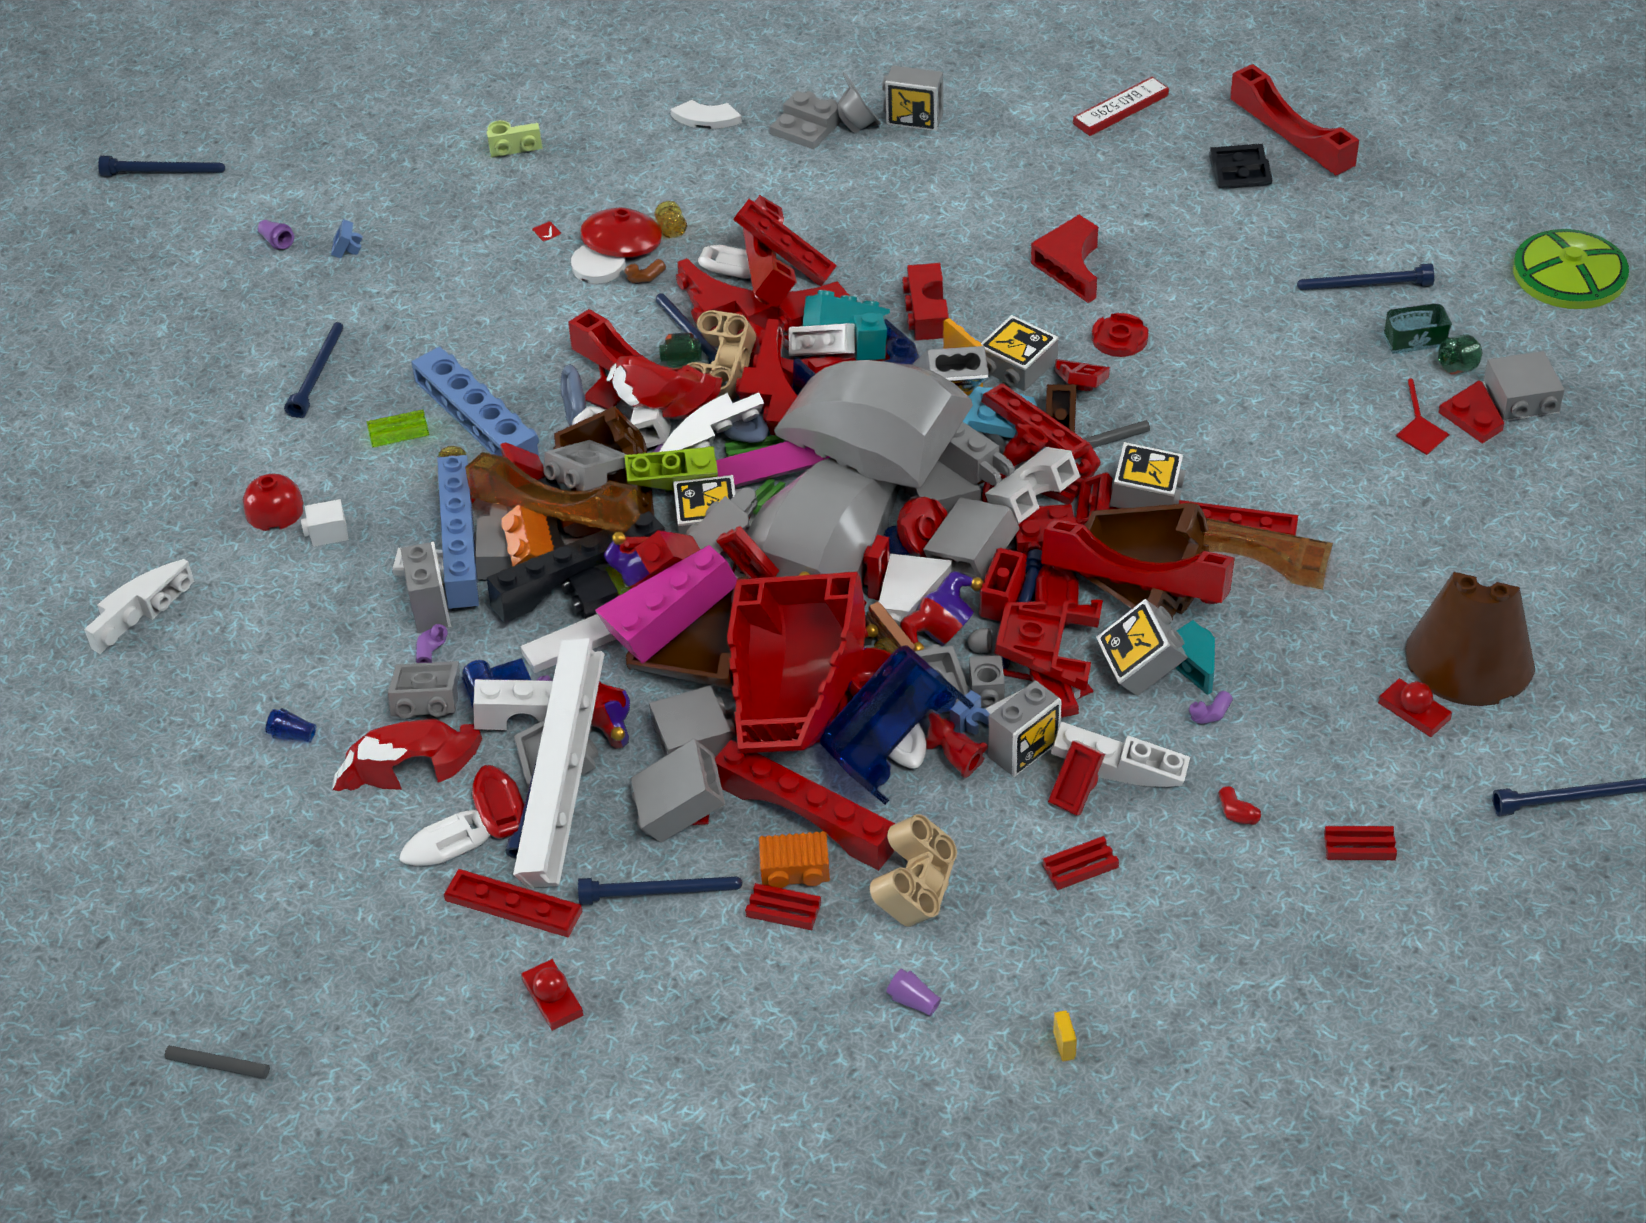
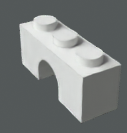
(1046, 471)
(500, 699)

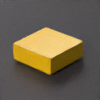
(1065, 1035)

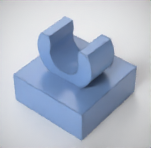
(346, 240)
(966, 718)

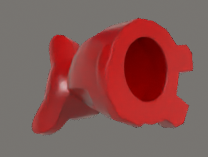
(1025, 444)
(957, 747)

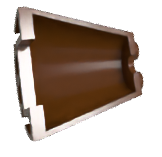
(1150, 535)
(1473, 643)
(698, 652)

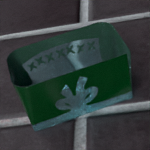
(1416, 328)

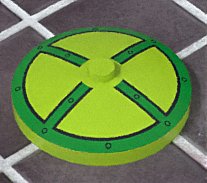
(1570, 269)

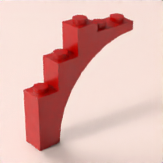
(716, 295)
(768, 377)

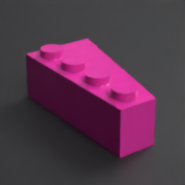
(667, 602)

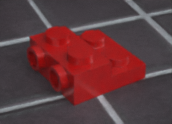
(1032, 528)

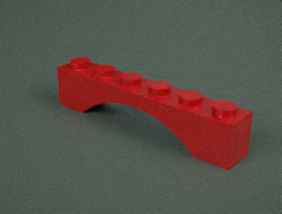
(1329, 147)
(769, 276)
(601, 343)
(1077, 549)
(847, 823)

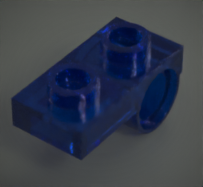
(482, 671)

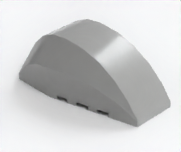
(877, 418)
(824, 521)

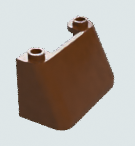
(613, 431)

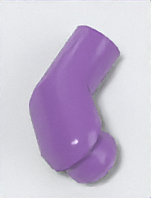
(430, 641)
(1205, 714)

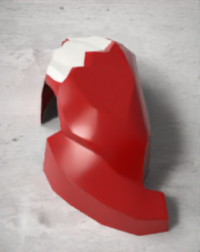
(660, 388)
(375, 753)

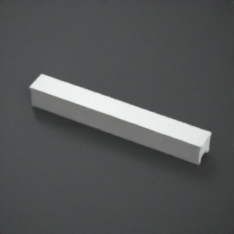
(559, 764)

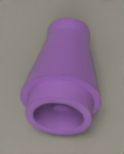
(277, 234)
(912, 992)

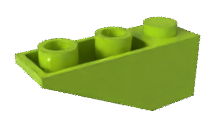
(666, 467)

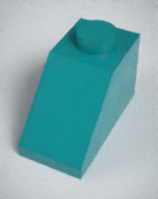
(869, 336)
(1200, 650)

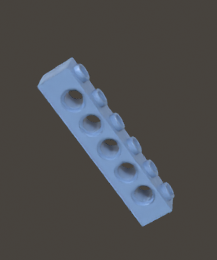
(471, 403)
(457, 533)

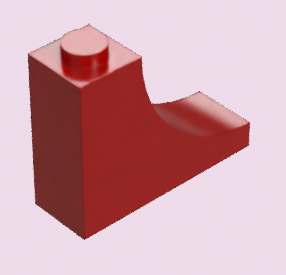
(1063, 255)
(665, 549)

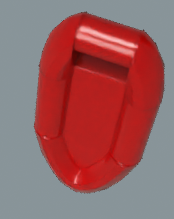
(1056, 586)
(497, 801)

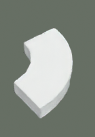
(697, 114)

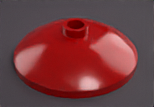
(621, 232)

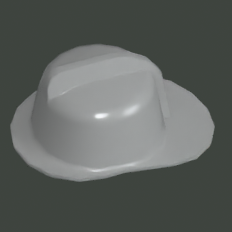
(854, 110)

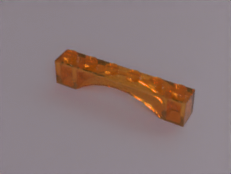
(502, 482)
(1295, 557)

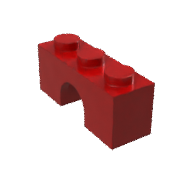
(925, 300)

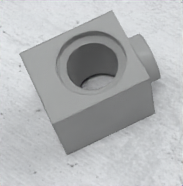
(987, 678)

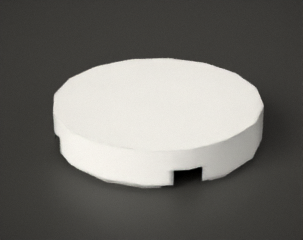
(595, 266)

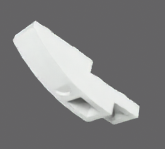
(716, 415)
(141, 596)
(1127, 762)

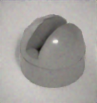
(981, 641)

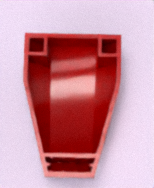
(793, 656)

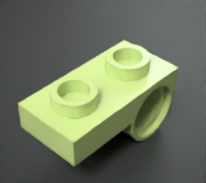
(512, 140)

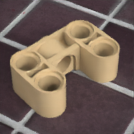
(733, 349)
(917, 890)

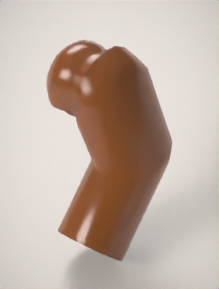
(644, 275)

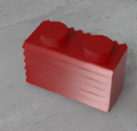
(1002, 583)

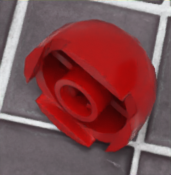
(272, 502)

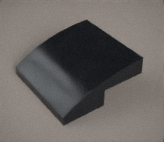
(1240, 165)

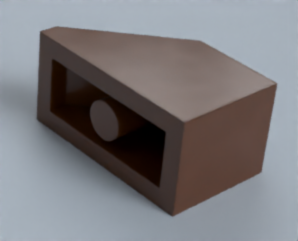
(1062, 404)

